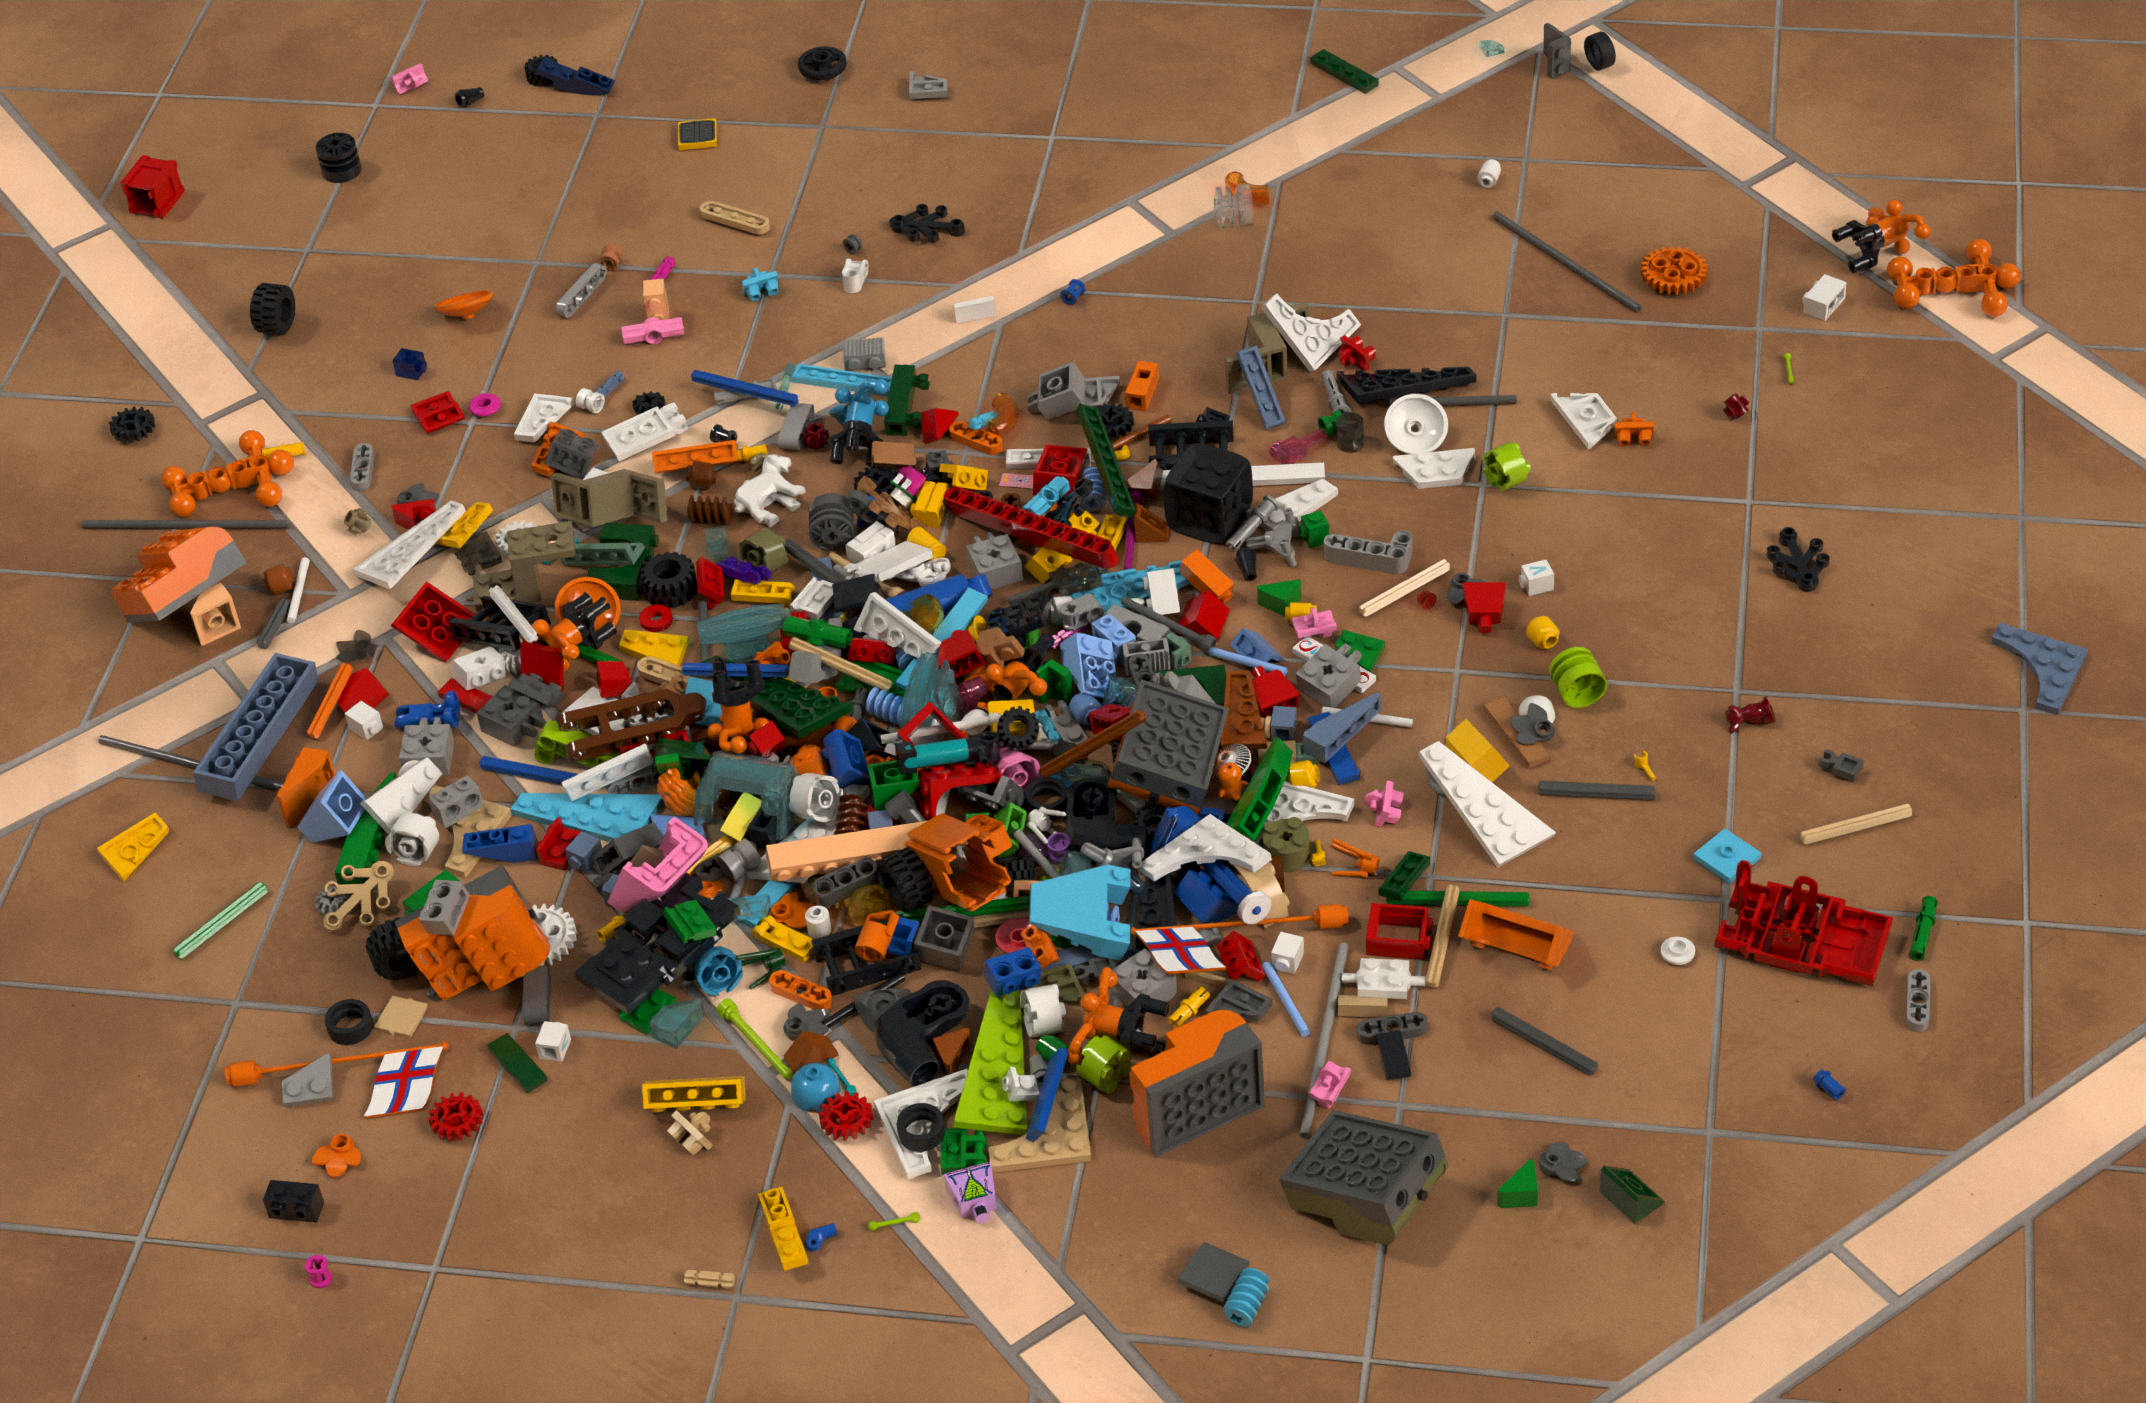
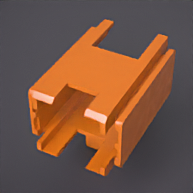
(982, 877)

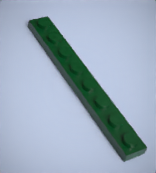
(1106, 461)

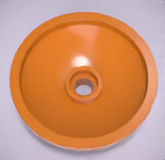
(464, 304)
(596, 589)

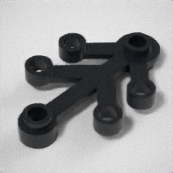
(903, 223)
(1062, 513)
(1805, 579)

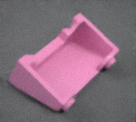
(681, 850)

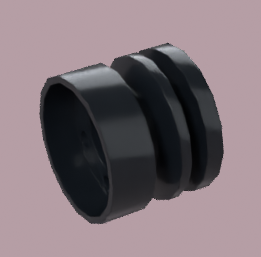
(338, 157)

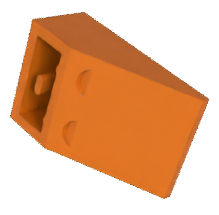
(303, 783)

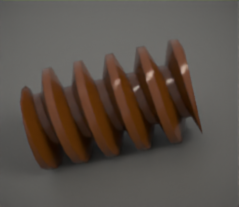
(710, 511)
(849, 814)

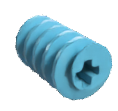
(1246, 1297)

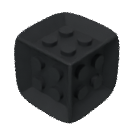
(1208, 493)

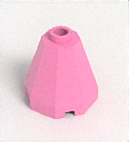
(1018, 767)

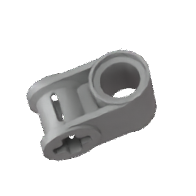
(1082, 611)

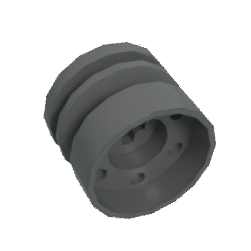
(830, 522)

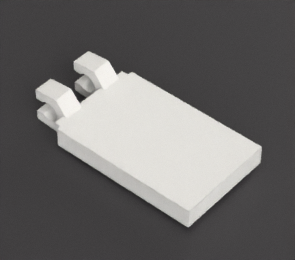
(644, 431)
(890, 561)
(591, 698)

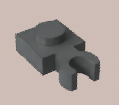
(1843, 766)
(1093, 969)

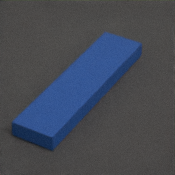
(1341, 762)
(1047, 1094)

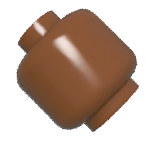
(278, 579)

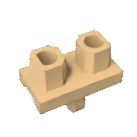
(696, 1139)

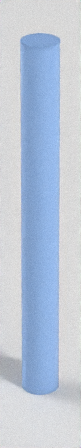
(1244, 660)
(1286, 999)

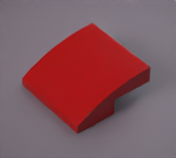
(437, 412)
(362, 687)

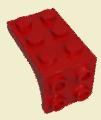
(939, 779)

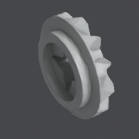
(323, 904)

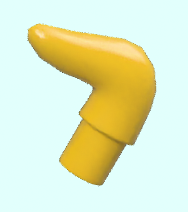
(1122, 454)

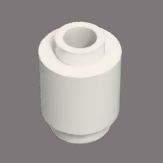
(1489, 173)
(818, 922)

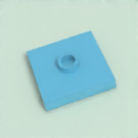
(705, 688)
(1723, 854)

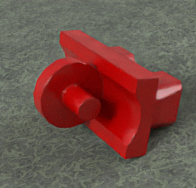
(1353, 352)

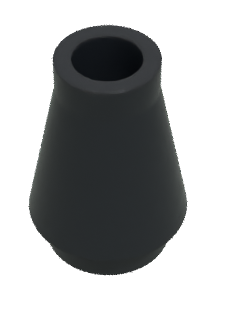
(466, 97)
(1246, 562)

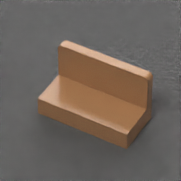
(892, 454)

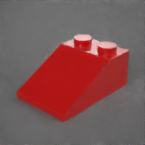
(1059, 462)

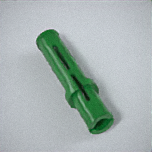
(1925, 920)

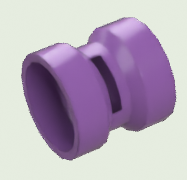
(1058, 846)

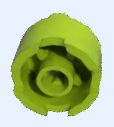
(1505, 466)
(1104, 1063)

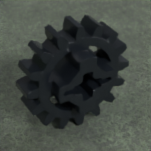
(1116, 419)
(132, 424)
(880, 477)

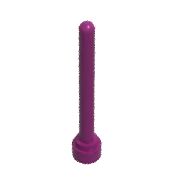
(1130, 534)

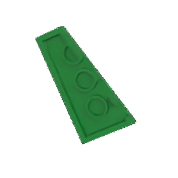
(850, 684)

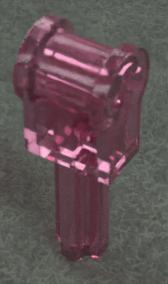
(1294, 449)

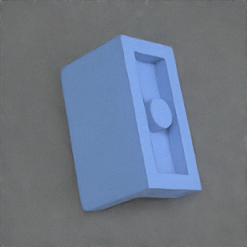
(1254, 646)

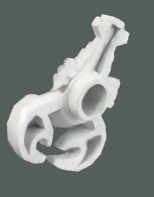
(923, 572)

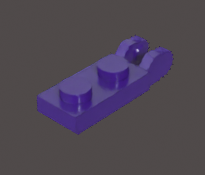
(744, 570)

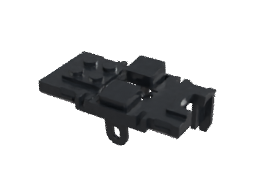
(628, 971)

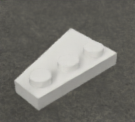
(539, 414)

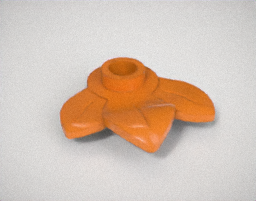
(711, 888)
(790, 911)
(337, 1155)

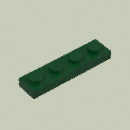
(1344, 71)

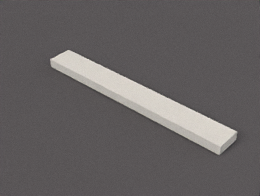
(1279, 474)

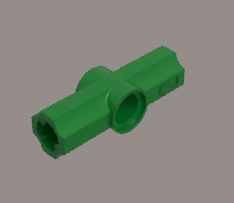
(817, 632)

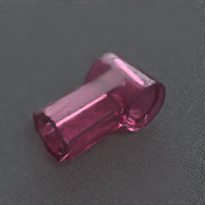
(970, 693)

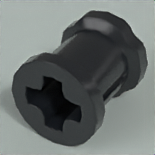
(719, 434)

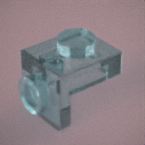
(716, 542)

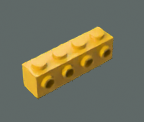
(1048, 560)
(694, 1092)

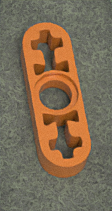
(988, 443)
(795, 982)

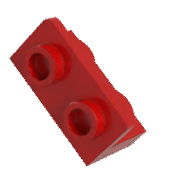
(710, 582)
(870, 651)
(553, 845)
(1240, 957)

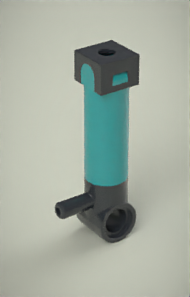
(982, 748)

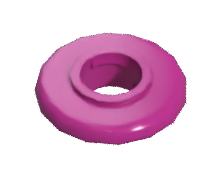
(490, 401)

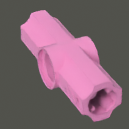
(653, 330)

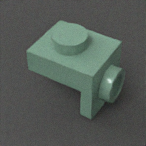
(1179, 650)

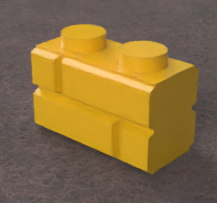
(930, 504)

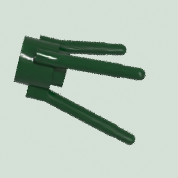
(770, 958)

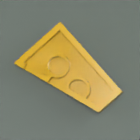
(465, 525)
(658, 645)
(132, 846)

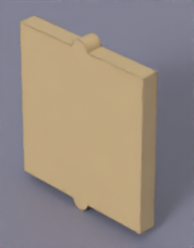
(401, 1016)

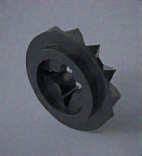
(640, 403)

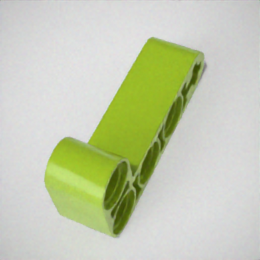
(553, 742)

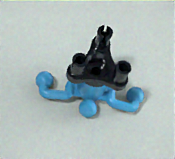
(857, 418)

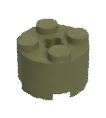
(764, 549)
(1289, 841)

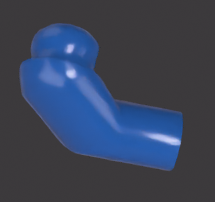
(818, 1235)

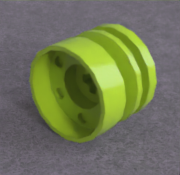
(1578, 677)

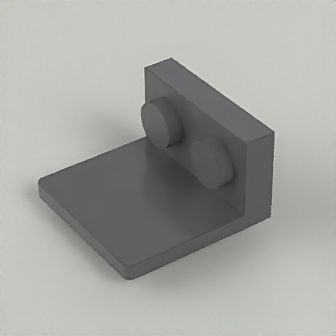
(571, 453)

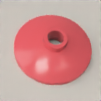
(1009, 935)

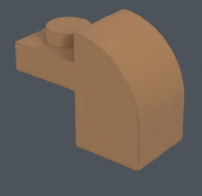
(997, 647)

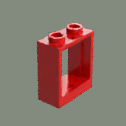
(921, 717)
(1402, 916)

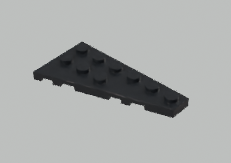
(1401, 382)

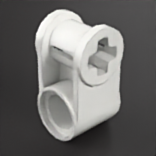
(854, 275)

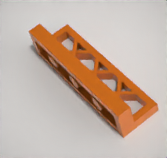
(680, 458)

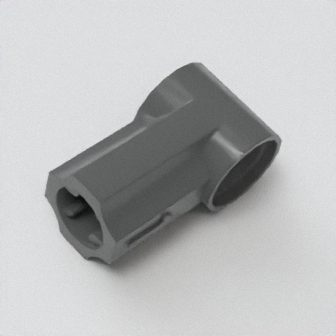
(904, 809)

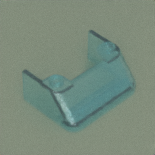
(751, 776)

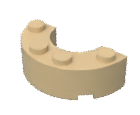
(1264, 881)

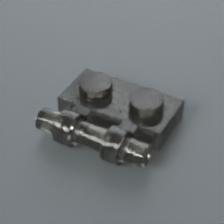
(484, 553)
(1075, 579)

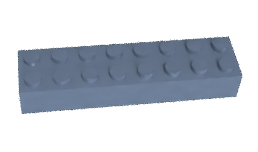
(255, 727)

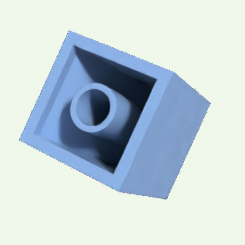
(333, 810)

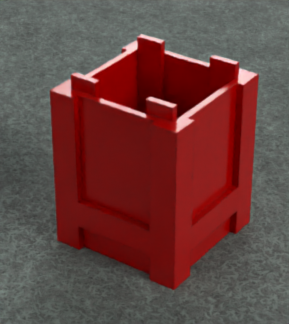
(152, 186)

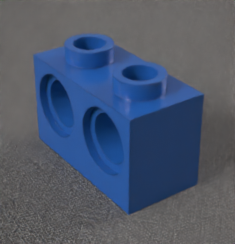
(1012, 971)

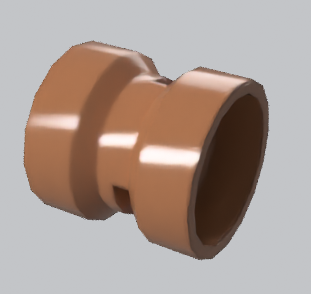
(611, 256)

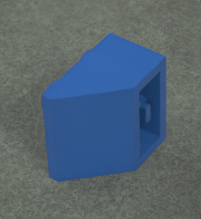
(1205, 897)

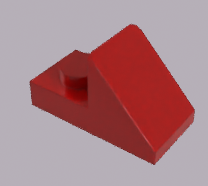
(411, 513)

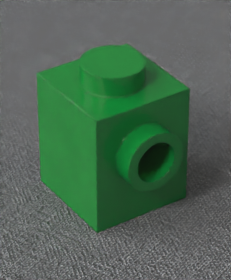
(1314, 528)

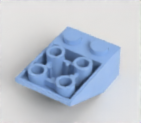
(1090, 662)

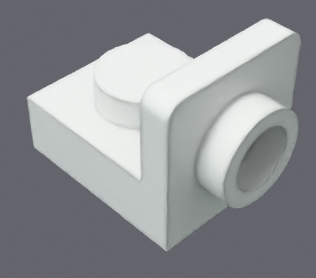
(1020, 1086)

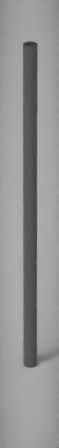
(1567, 262)
(278, 524)
(173, 758)

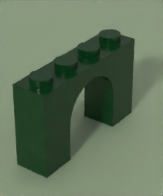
(626, 579)
(1209, 677)

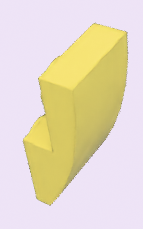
(741, 816)

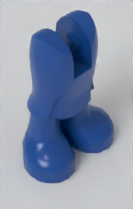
(412, 713)

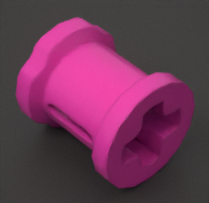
(321, 1269)

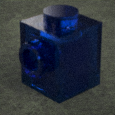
(409, 364)

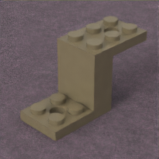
(1270, 346)
(609, 497)
(526, 549)

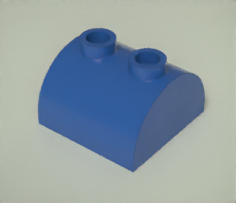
(845, 758)

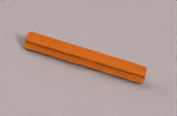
(329, 701)

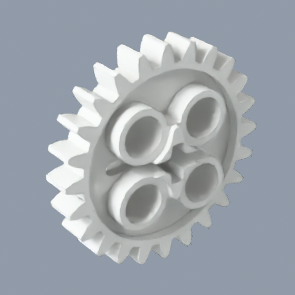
(558, 929)

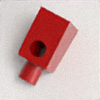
(1484, 603)
(961, 653)
(1273, 690)

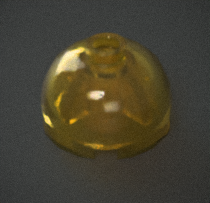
(926, 612)
(868, 900)

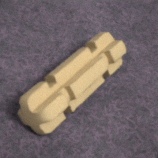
(709, 1279)

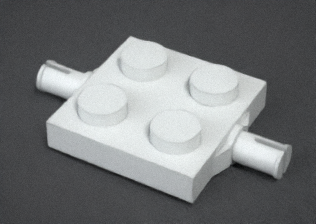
(1383, 978)

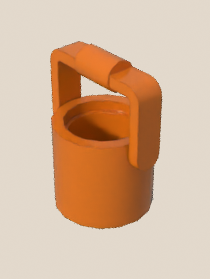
(875, 936)

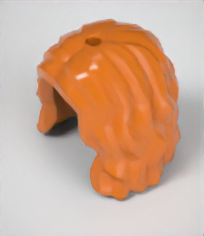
(678, 793)

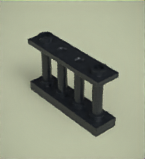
(1186, 433)
(491, 633)
(844, 942)

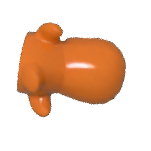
(1231, 782)

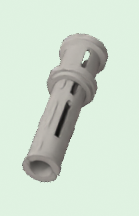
(1330, 381)
(730, 396)
(1258, 516)

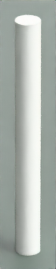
(298, 589)
(1382, 719)

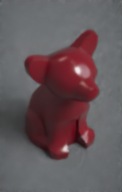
(1753, 713)

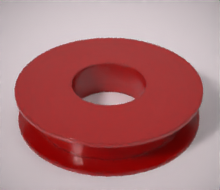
(658, 625)

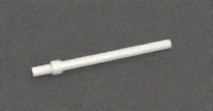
(938, 729)

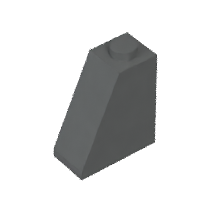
(624, 848)

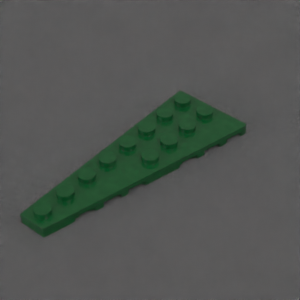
(793, 706)

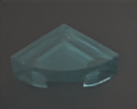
(1491, 47)

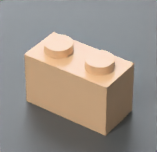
(655, 299)

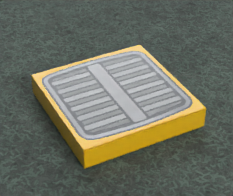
(697, 134)

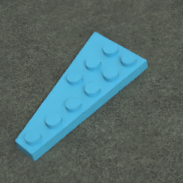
(1128, 584)
(595, 814)

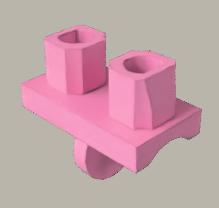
(409, 79)
(1314, 623)
(1382, 803)
(1329, 1084)

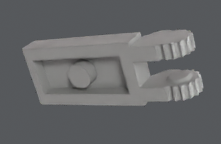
(1066, 724)

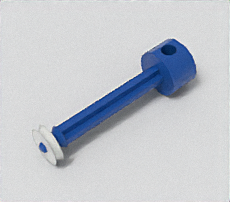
(1252, 905)

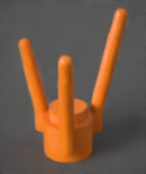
(1366, 862)

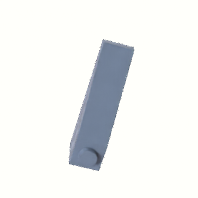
(1336, 730)

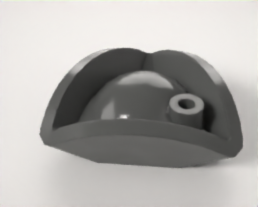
(875, 1003)

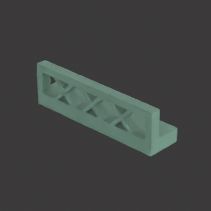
(604, 554)

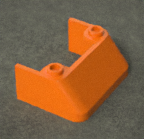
(1515, 933)

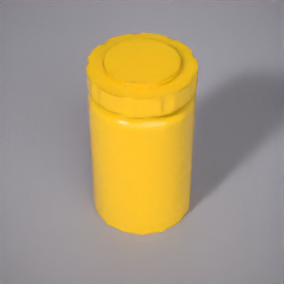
(923, 538)

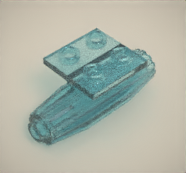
(743, 629)
(928, 684)

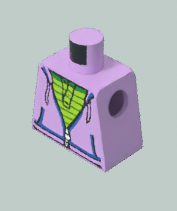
(972, 1191)

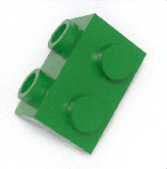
(1058, 682)

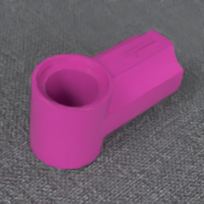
(916, 477)

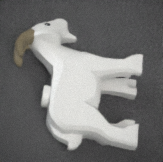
(767, 488)

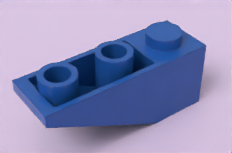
(503, 844)

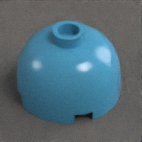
(718, 970)
(813, 1086)

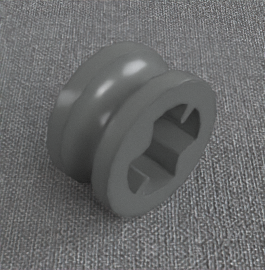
(852, 244)

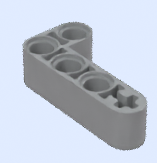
(1370, 554)

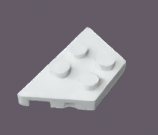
(1586, 416)
(1435, 468)

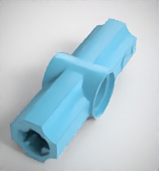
(1048, 496)

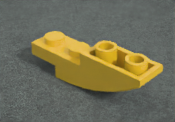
(782, 1228)

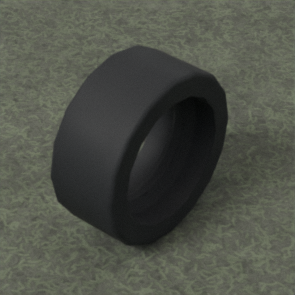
(1599, 50)
(1044, 786)
(350, 1035)
(917, 1112)

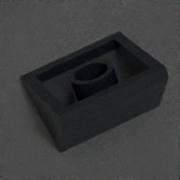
(855, 592)

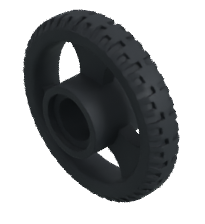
(821, 60)

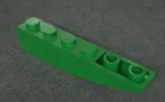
(1262, 791)
(362, 844)

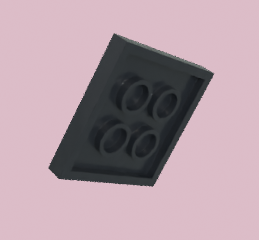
(1022, 615)

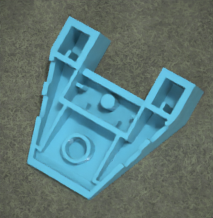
(1078, 909)

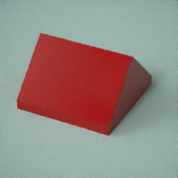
(1204, 615)

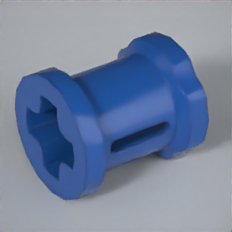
(1072, 291)

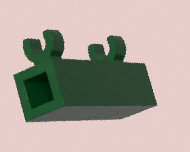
(901, 400)

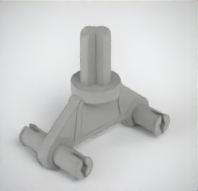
(1279, 538)
(1118, 858)

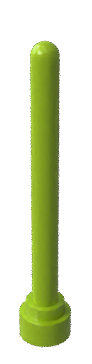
(728, 1010)

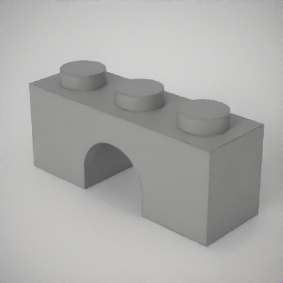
(1138, 625)
(807, 666)

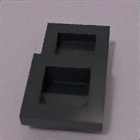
(1393, 1055)

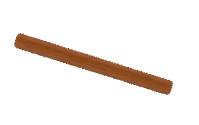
(1093, 743)

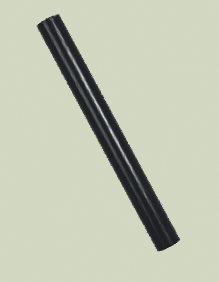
(851, 1008)

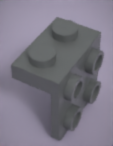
(1557, 49)
(1005, 793)

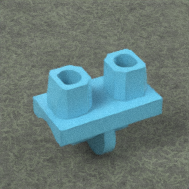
(758, 282)

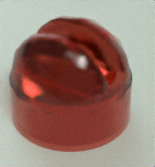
(1429, 598)

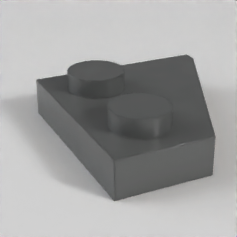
(1241, 1000)

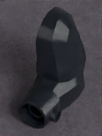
(1092, 818)
(911, 1024)

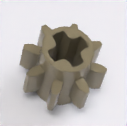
(357, 521)

